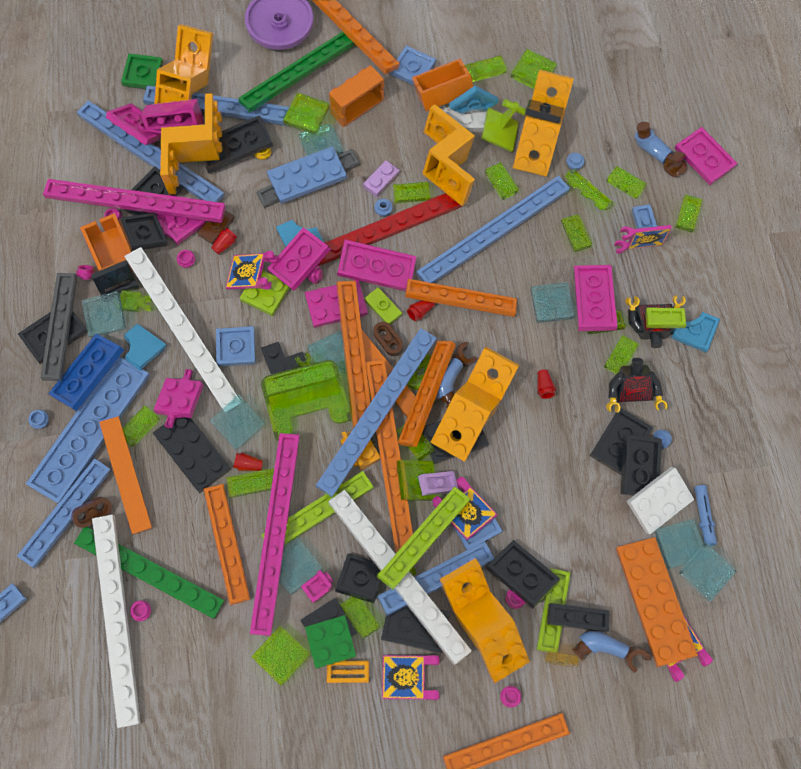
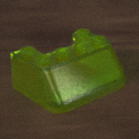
(303, 392)

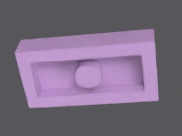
(381, 178)
(437, 482)

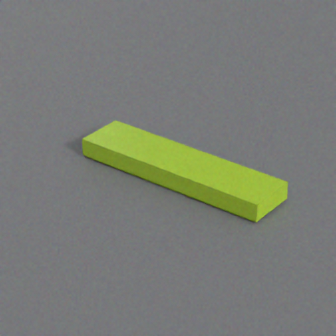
(550, 635)

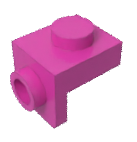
(317, 586)

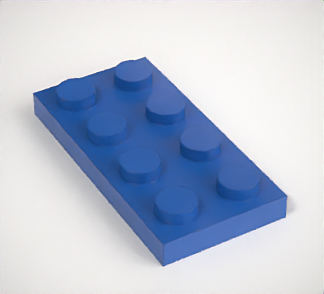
(86, 372)

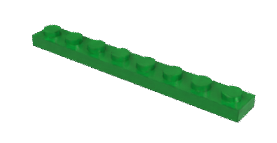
(295, 72)
(158, 577)

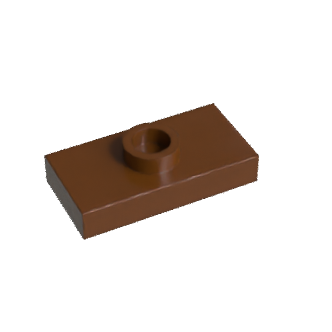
(211, 230)

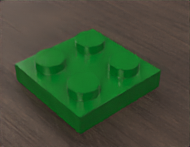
(141, 71)
(330, 642)

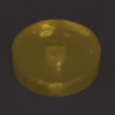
(562, 659)

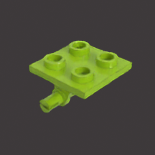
(501, 128)

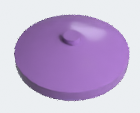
(279, 22)

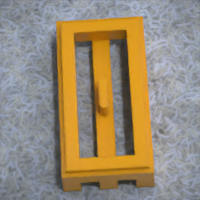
(348, 680)

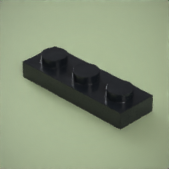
(578, 617)

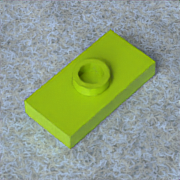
(383, 306)
(665, 318)

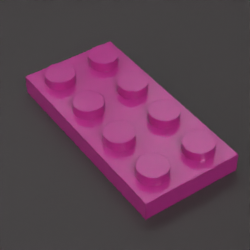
(376, 265)
(595, 298)

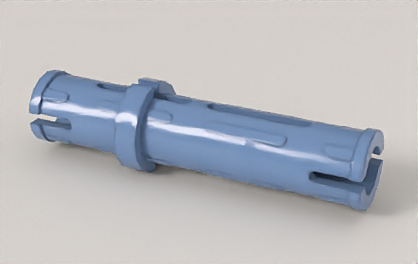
(706, 521)

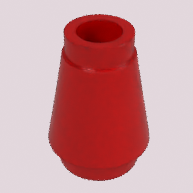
(224, 240)
(419, 309)
(545, 385)
(246, 462)

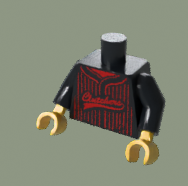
(637, 320)
(633, 384)

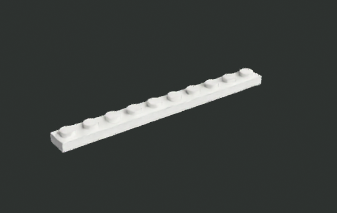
(181, 327)
(408, 588)
(116, 622)

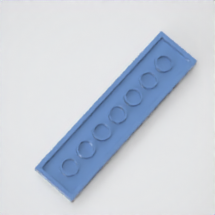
(83, 433)

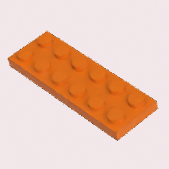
(656, 602)

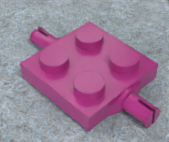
(179, 227)
(178, 398)

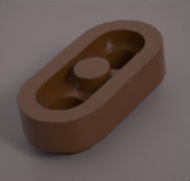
(389, 339)
(90, 511)

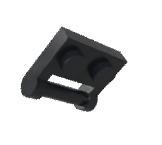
(115, 275)

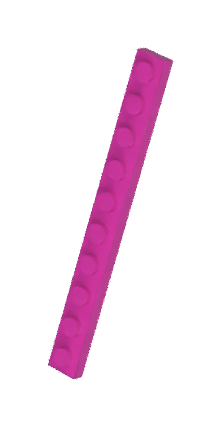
(134, 200)
(275, 535)

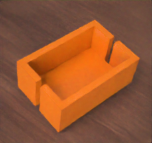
(442, 84)
(356, 96)
(106, 246)

